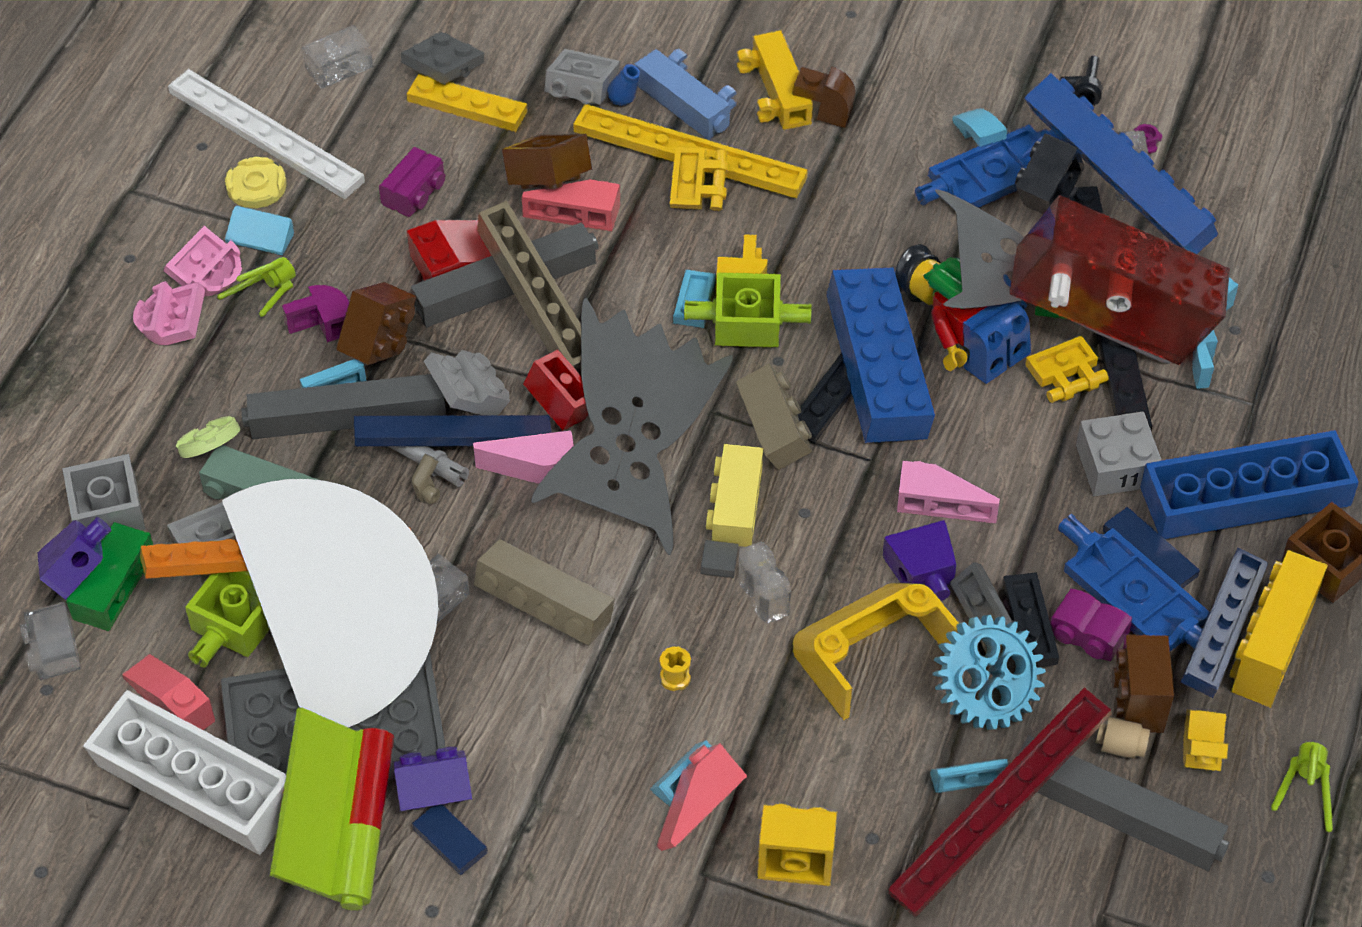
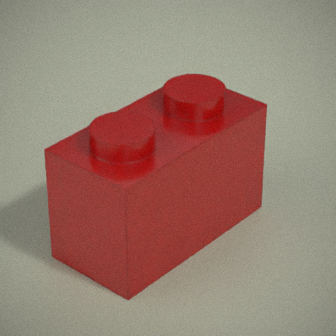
(557, 389)

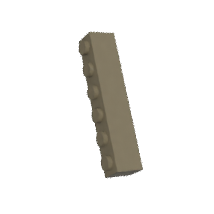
(531, 282)

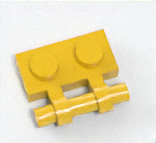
(689, 177)
(1064, 361)

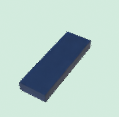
(1153, 546)

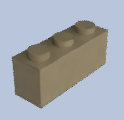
(775, 416)

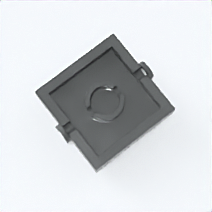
(442, 57)

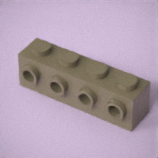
(544, 592)

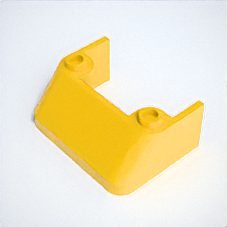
(829, 639)

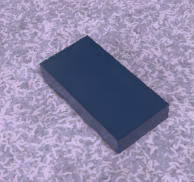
(449, 838)

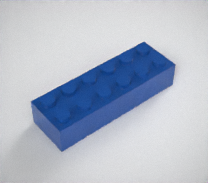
(880, 355)
(1248, 484)

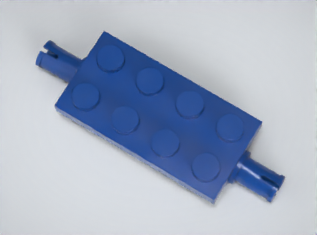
(983, 171)
(1128, 580)

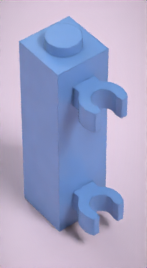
(683, 94)

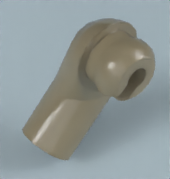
(422, 480)

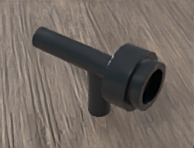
(1088, 85)

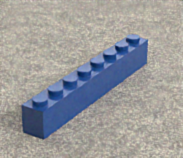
(1121, 165)

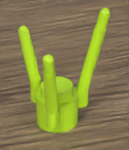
(277, 273)
(1311, 765)

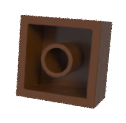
(547, 160)
(376, 323)
(1333, 540)
(1144, 681)

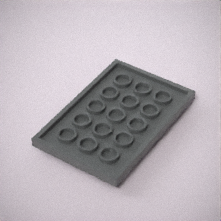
(263, 713)

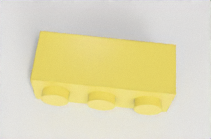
(735, 494)

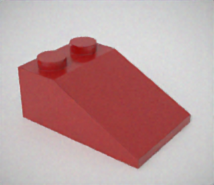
(445, 246)

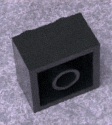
(1050, 173)

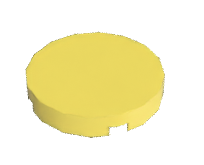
(255, 182)

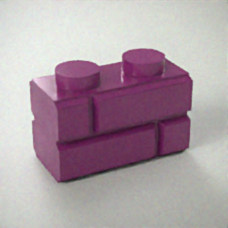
(412, 182)

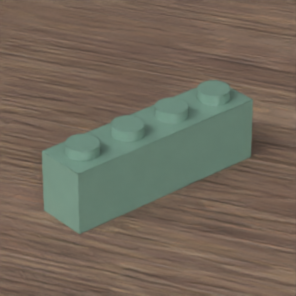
(233, 471)

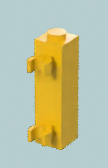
(779, 75)

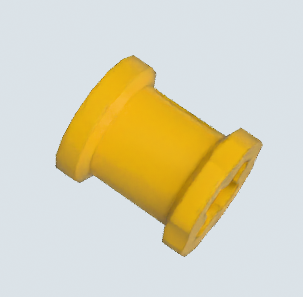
(675, 668)

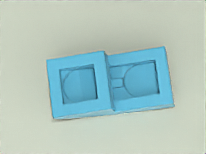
(980, 126)
(1202, 361)

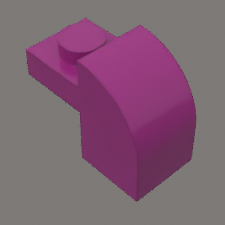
(323, 307)

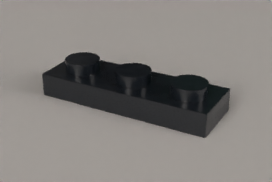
(1030, 612)

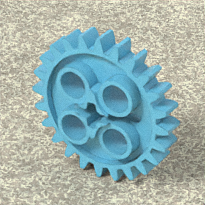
(1014, 688)

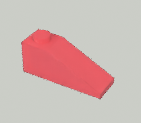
(584, 201)
(170, 691)
(699, 790)

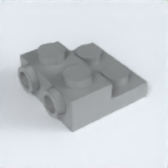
(580, 76)
(468, 382)
(203, 526)

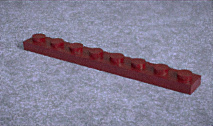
(999, 802)

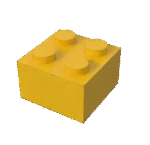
(796, 844)

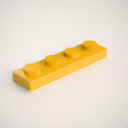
(467, 102)

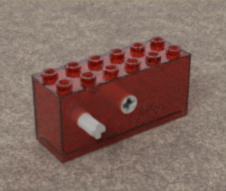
(1120, 280)

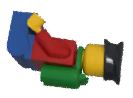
(986, 331)

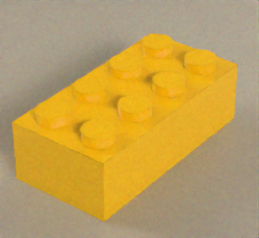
(1276, 627)

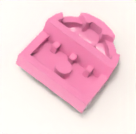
(206, 261)
(170, 313)

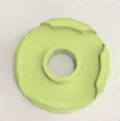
(204, 440)

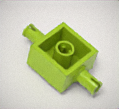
(747, 310)
(226, 615)

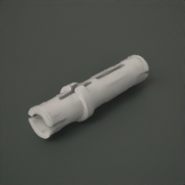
(445, 468)

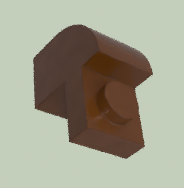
(832, 90)

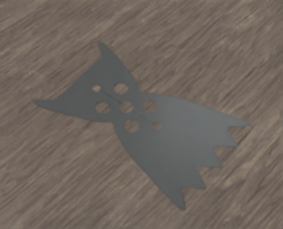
(984, 281)
(673, 394)

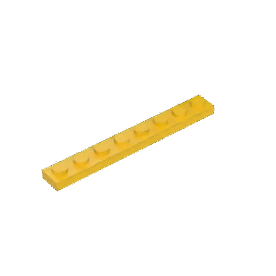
(661, 143)

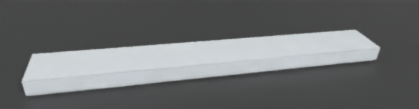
(267, 134)

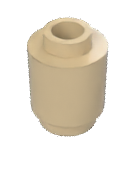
(1123, 738)

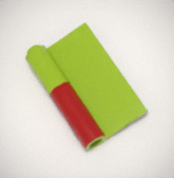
(332, 809)

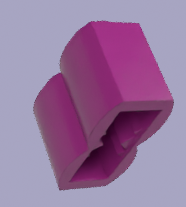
(1090, 624)

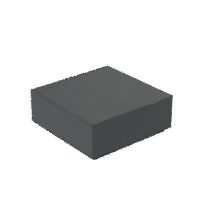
(719, 558)

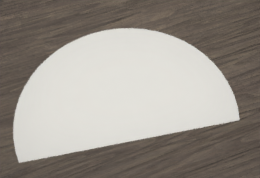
(339, 591)

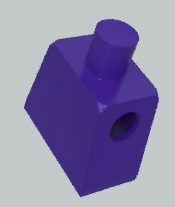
(72, 555)
(922, 557)

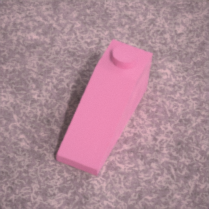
(525, 456)
(939, 493)

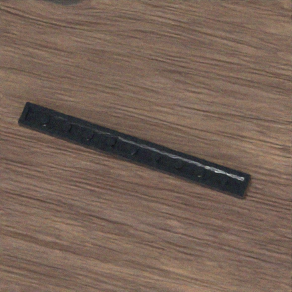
(1118, 361)

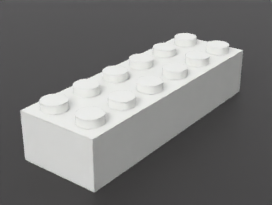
(190, 770)

